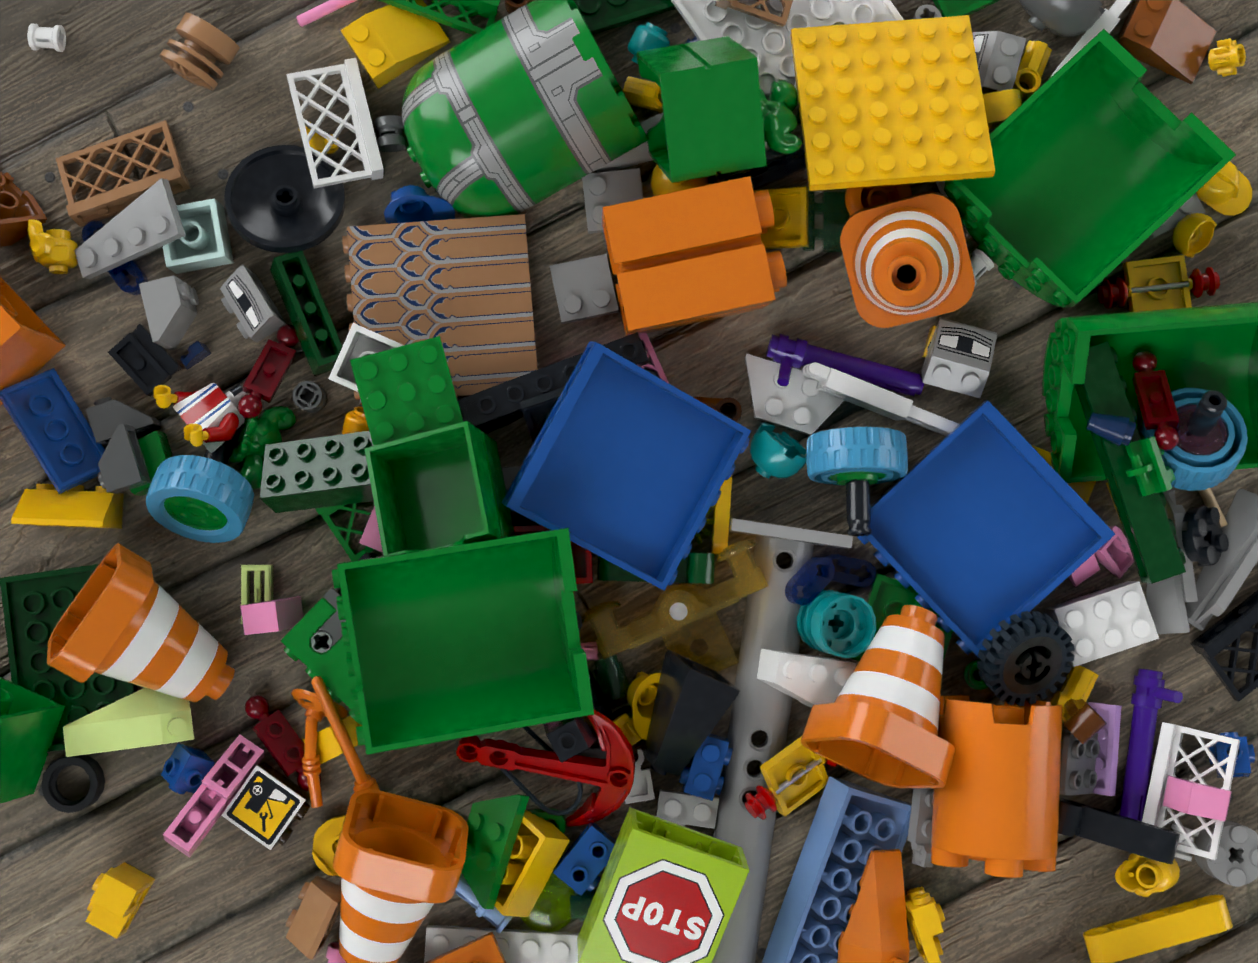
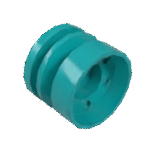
(850, 625)

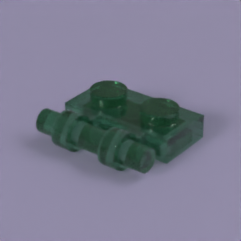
(833, 220)

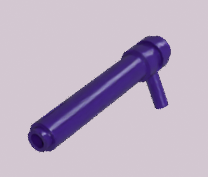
(800, 353)
(1146, 702)

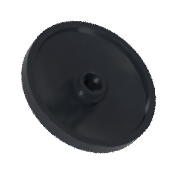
(275, 201)

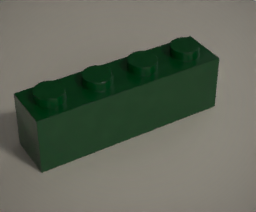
(306, 311)

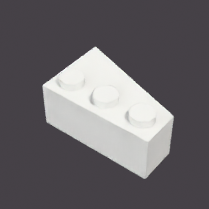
(804, 677)

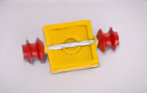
(1158, 285)
(791, 780)

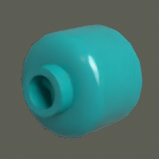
(647, 38)

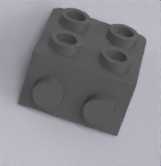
(1078, 764)

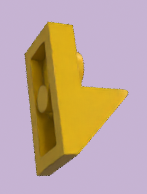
(327, 742)

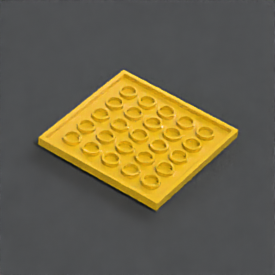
(891, 103)

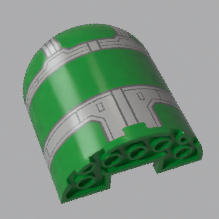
(517, 112)

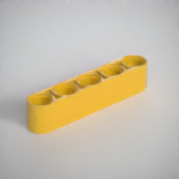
(1158, 929)

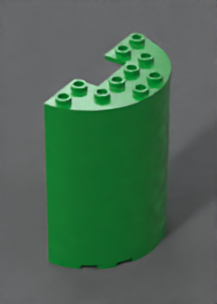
(1084, 175)
(1193, 345)
(463, 640)

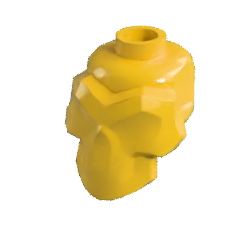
(52, 248)
(1146, 875)

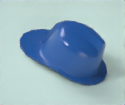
(415, 205)

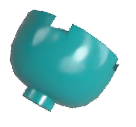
(776, 453)

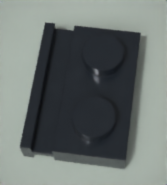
(144, 360)

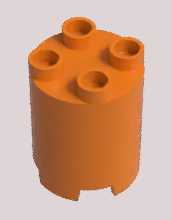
(1000, 787)

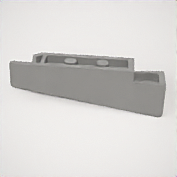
(1221, 581)

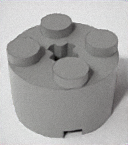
(1231, 868)

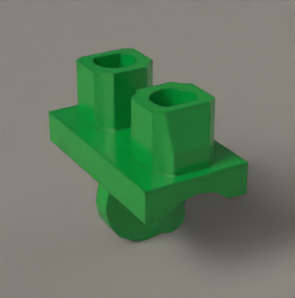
(1149, 466)

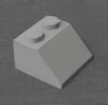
(169, 309)

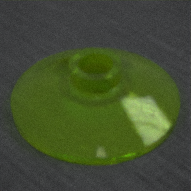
(560, 912)

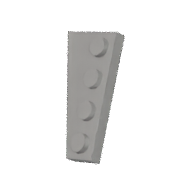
(136, 230)

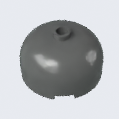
(1063, 17)

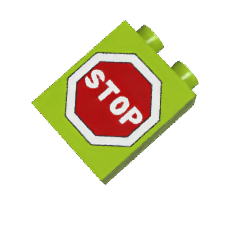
(662, 895)

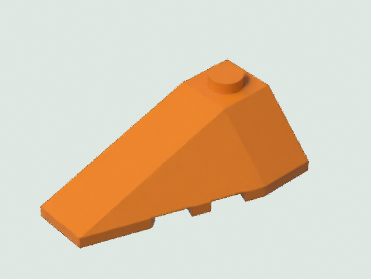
(879, 917)

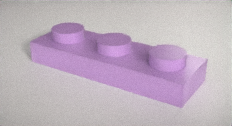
(1109, 745)

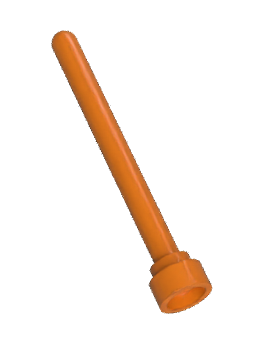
(362, 780)

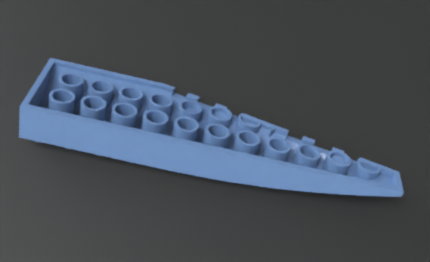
(829, 870)

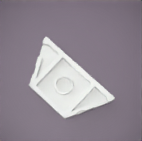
(792, 406)

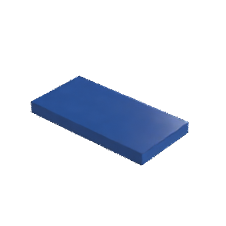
(54, 429)

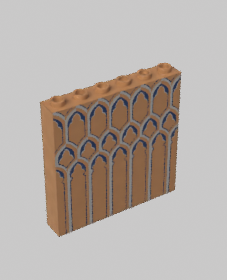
(449, 282)

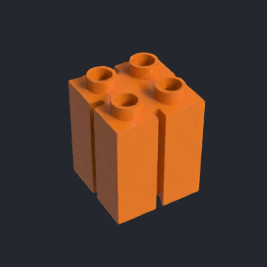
(692, 255)

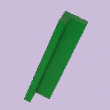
(484, 8)

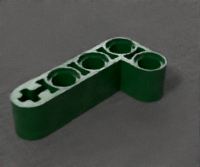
(692, 569)

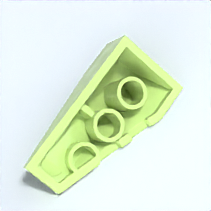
(129, 723)

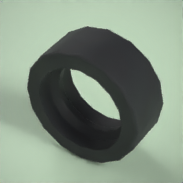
(50, 786)

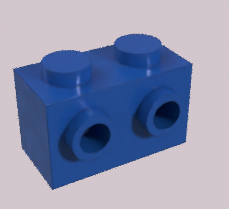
(704, 770)
(584, 857)

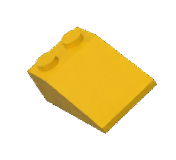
(393, 41)

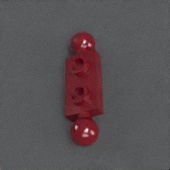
(268, 371)
(1155, 400)
(278, 738)

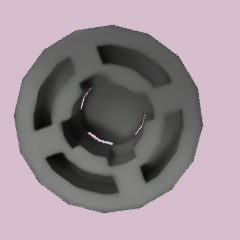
(390, 133)
(315, 398)

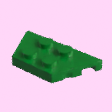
(490, 842)

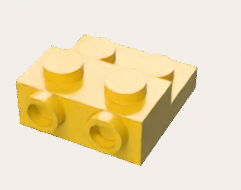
(925, 922)

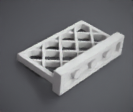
(360, 117)
(1165, 765)

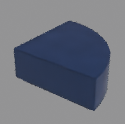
(197, 353)

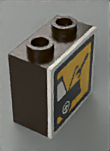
(267, 806)

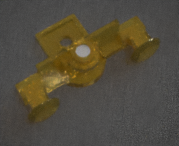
(685, 614)

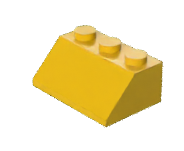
(69, 509)
(530, 865)

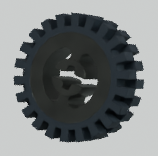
(1025, 658)

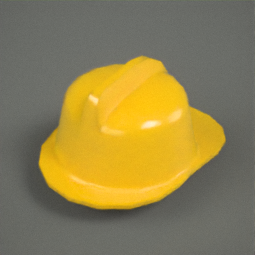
(1227, 191)
(641, 698)

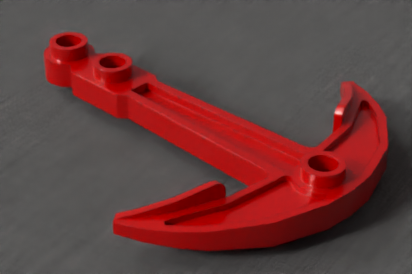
(611, 774)

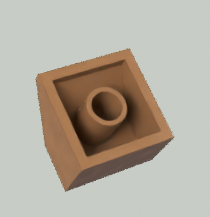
(315, 916)

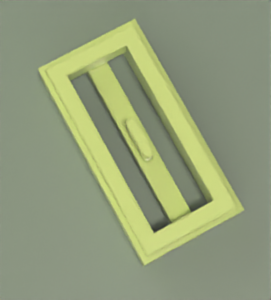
(245, 583)

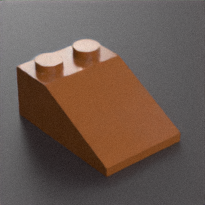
(1166, 37)

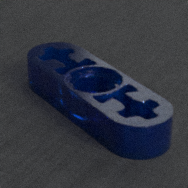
(120, 279)

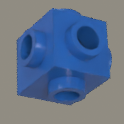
(1244, 757)
(186, 769)

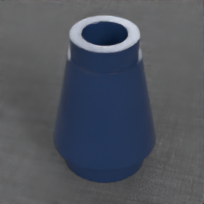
(1112, 428)

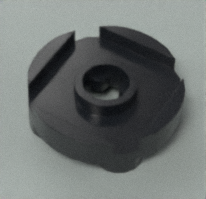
(1204, 535)

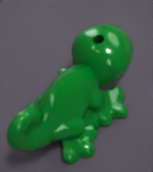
(778, 117)
(255, 435)

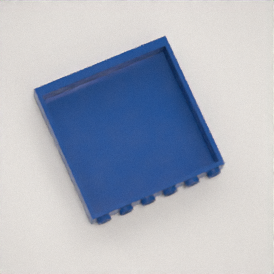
(627, 466)
(983, 528)

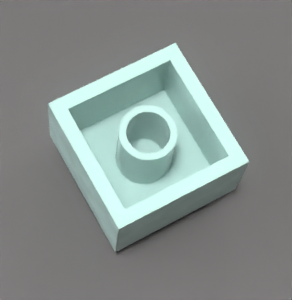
(205, 240)

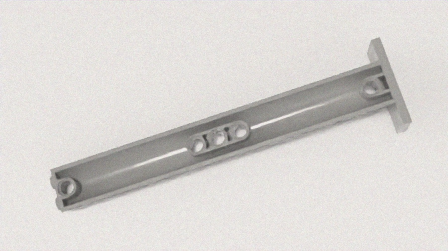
(770, 625)

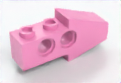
(213, 795)

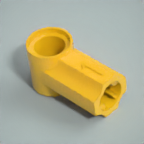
(1032, 67)
(643, 94)
(1076, 686)

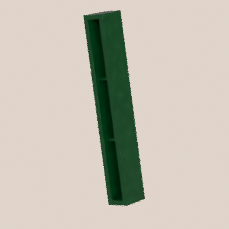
(1142, 518)

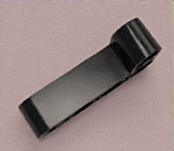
(1117, 831)

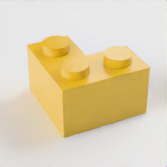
(117, 898)

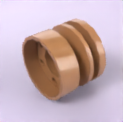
(199, 52)

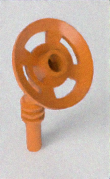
(310, 760)

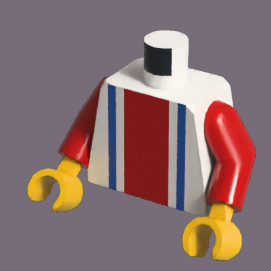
(207, 412)

